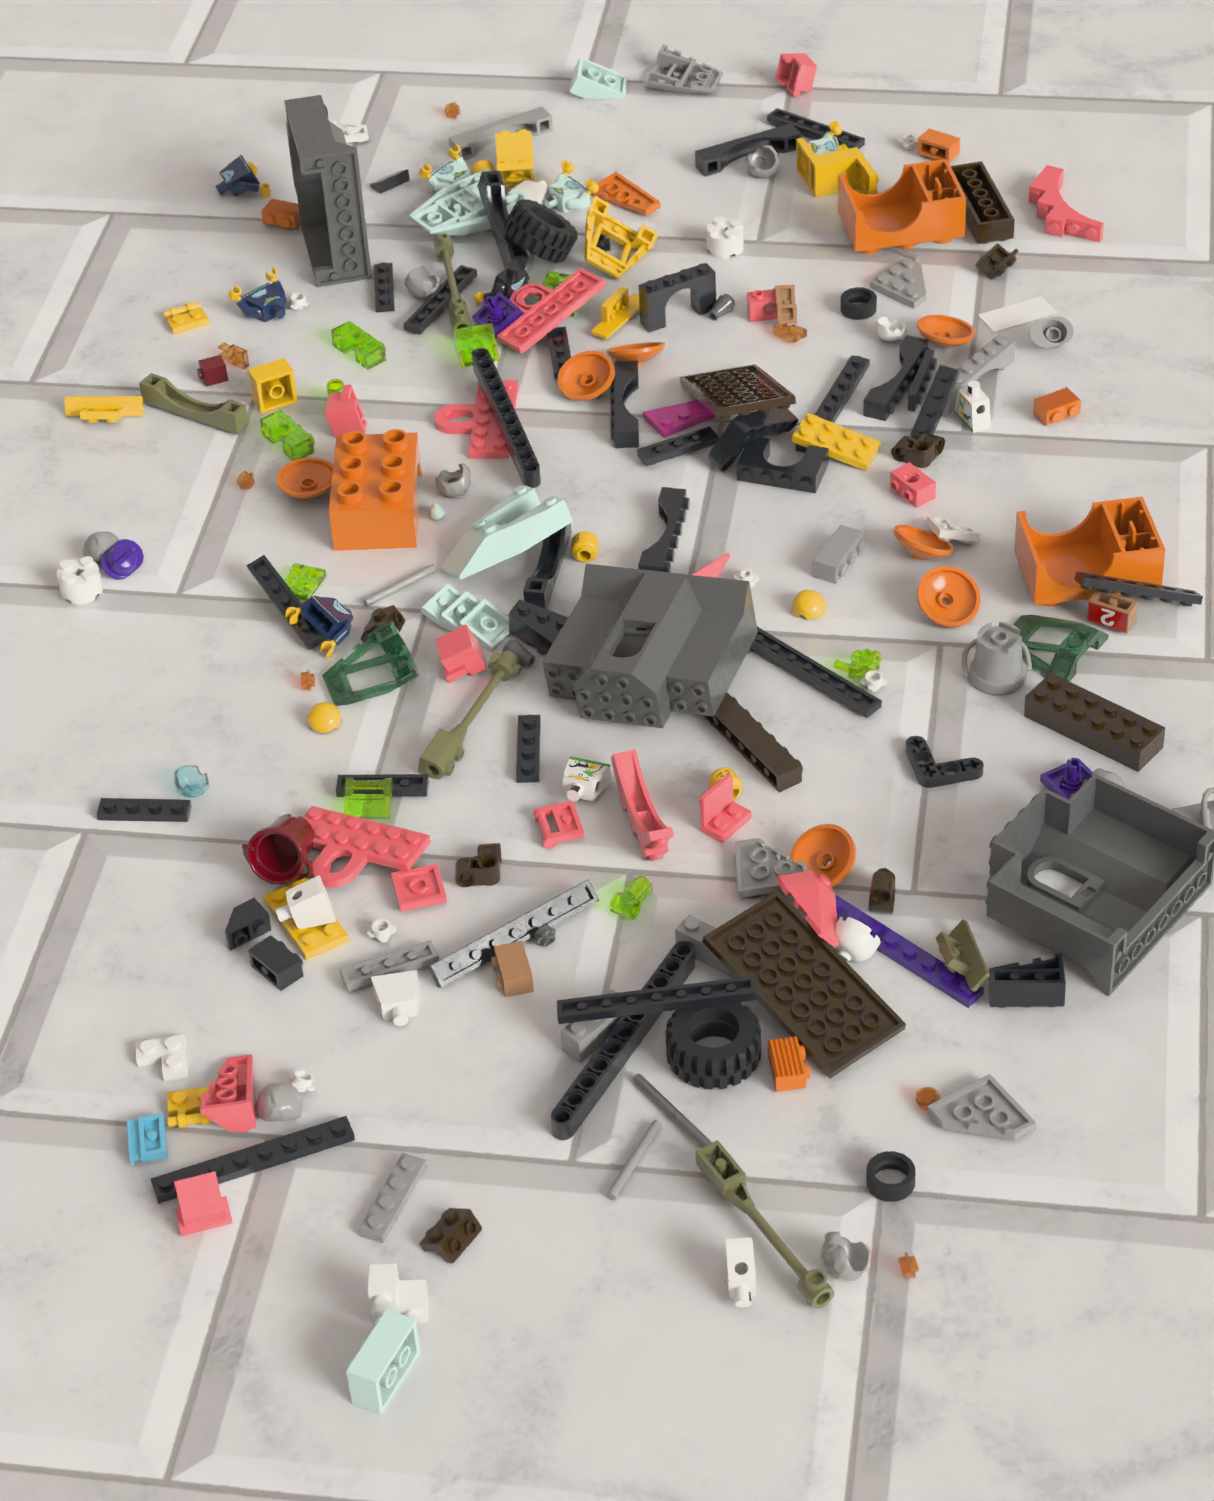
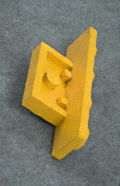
(616, 312)
(103, 407)

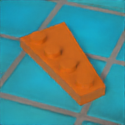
(626, 194)

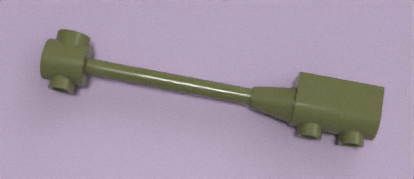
(457, 307)
(447, 746)
(731, 1184)

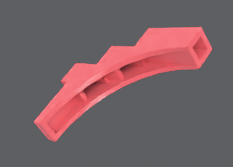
(1058, 215)
(634, 797)

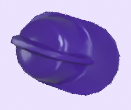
(122, 559)

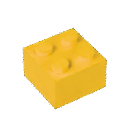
(272, 385)

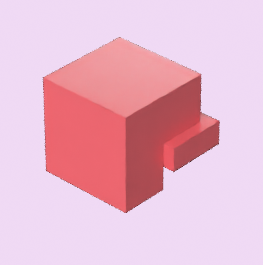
(796, 72)
(345, 412)
(460, 653)
(201, 1204)

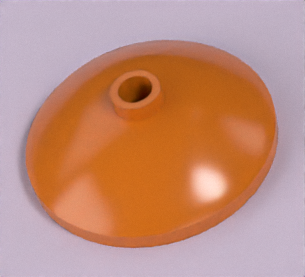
(945, 330)
(636, 352)
(586, 375)
(305, 478)
(922, 543)
(956, 589)
(825, 845)

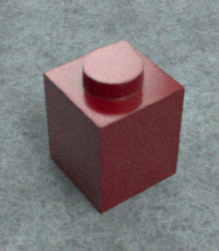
(212, 370)

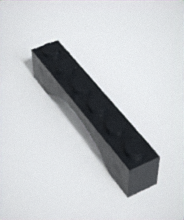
(717, 157)
(493, 198)
(882, 400)
(623, 424)
(672, 507)
(541, 584)

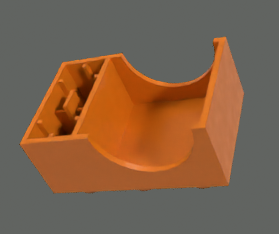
(917, 209)
(375, 491)
(1111, 541)

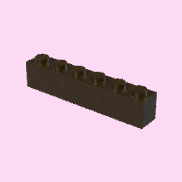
(756, 744)

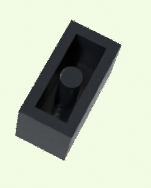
(276, 962)

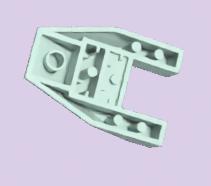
(458, 208)
(506, 531)

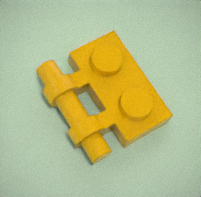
(185, 317)
(185, 1107)

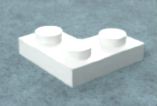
(946, 530)
(166, 1050)

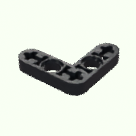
(937, 777)

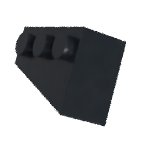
(535, 625)
(1028, 984)

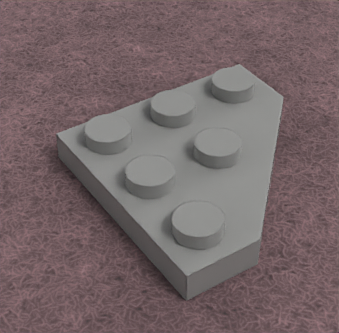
(902, 283)
(760, 866)
(982, 1110)

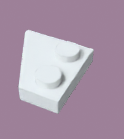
(354, 132)

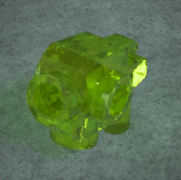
(862, 663)

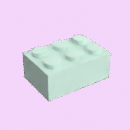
(383, 1361)

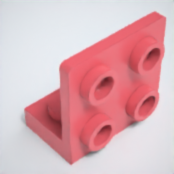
(718, 812)

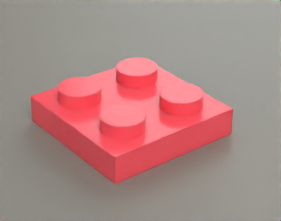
(418, 887)

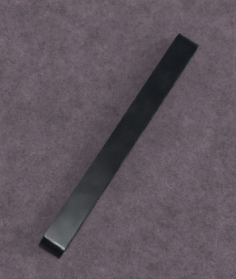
(506, 418)
(617, 1047)

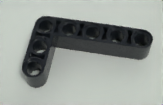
(748, 428)

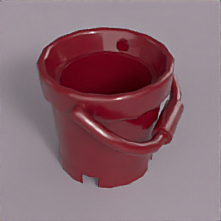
(281, 850)

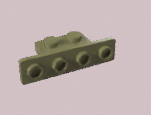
(963, 955)

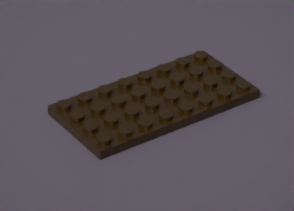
(737, 391)
(805, 983)

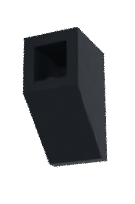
(246, 923)

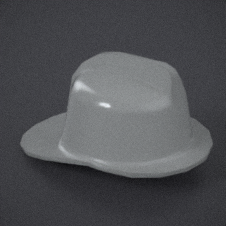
(1051, 332)

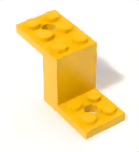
(514, 157)
(822, 171)

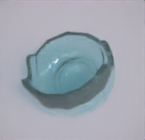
(190, 782)

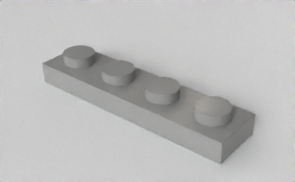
(399, 961)
(392, 1198)

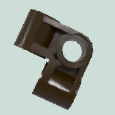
(918, 451)
(480, 869)
(882, 892)

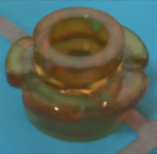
(452, 110)
(245, 480)
(307, 680)
(926, 1096)
(908, 1265)

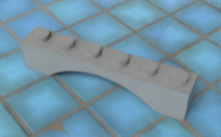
(474, 140)
(994, 355)

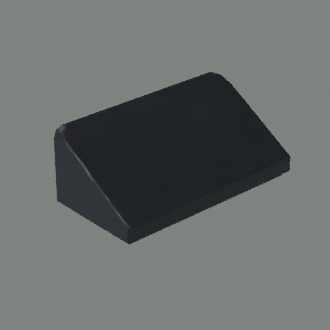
(391, 181)

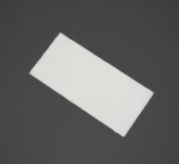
(1017, 314)

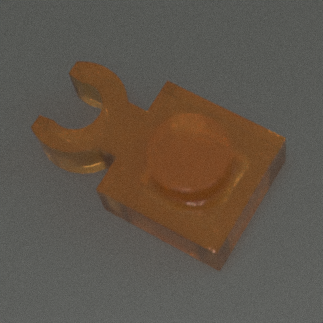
(790, 333)
(235, 354)

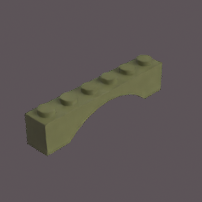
(163, 394)

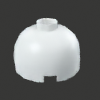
(855, 940)

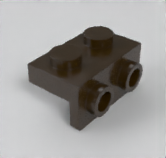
(996, 261)
(382, 616)
(452, 1233)

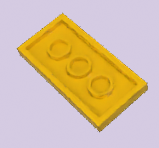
(842, 442)
(310, 940)

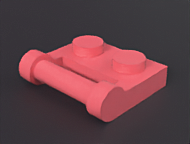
(566, 822)

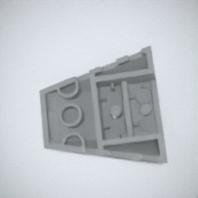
(681, 74)

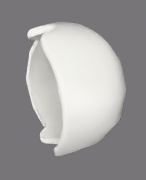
(888, 330)

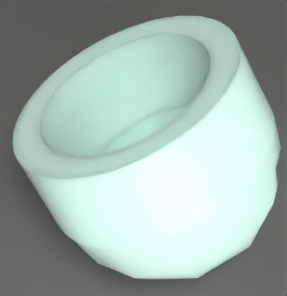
(437, 511)

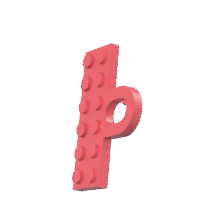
(550, 310)
(485, 436)
(362, 842)

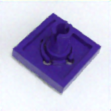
(495, 311)
(1066, 776)

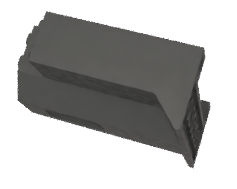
(327, 194)
(691, 653)
(1125, 849)

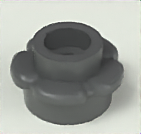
(545, 935)

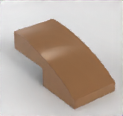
(785, 304)

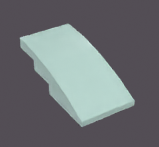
(453, 610)

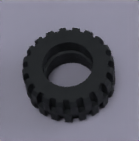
(540, 230)
(716, 1065)

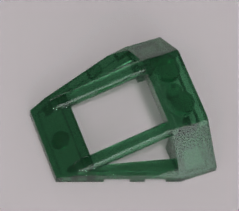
(1068, 652)
(396, 653)

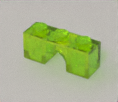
(368, 350)
(295, 439)

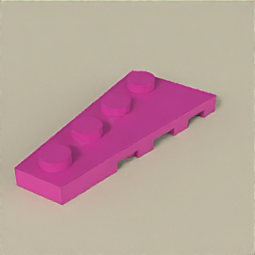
(677, 417)

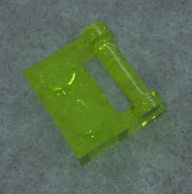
(307, 582)
(368, 805)

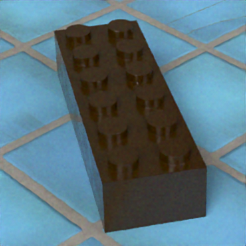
(985, 208)
(1094, 722)

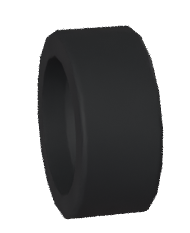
(862, 311)
(895, 1161)

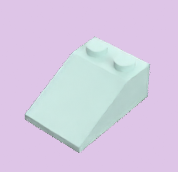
(597, 82)

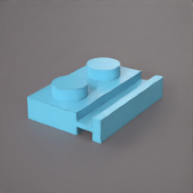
(147, 1138)

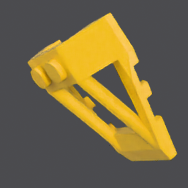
(617, 231)

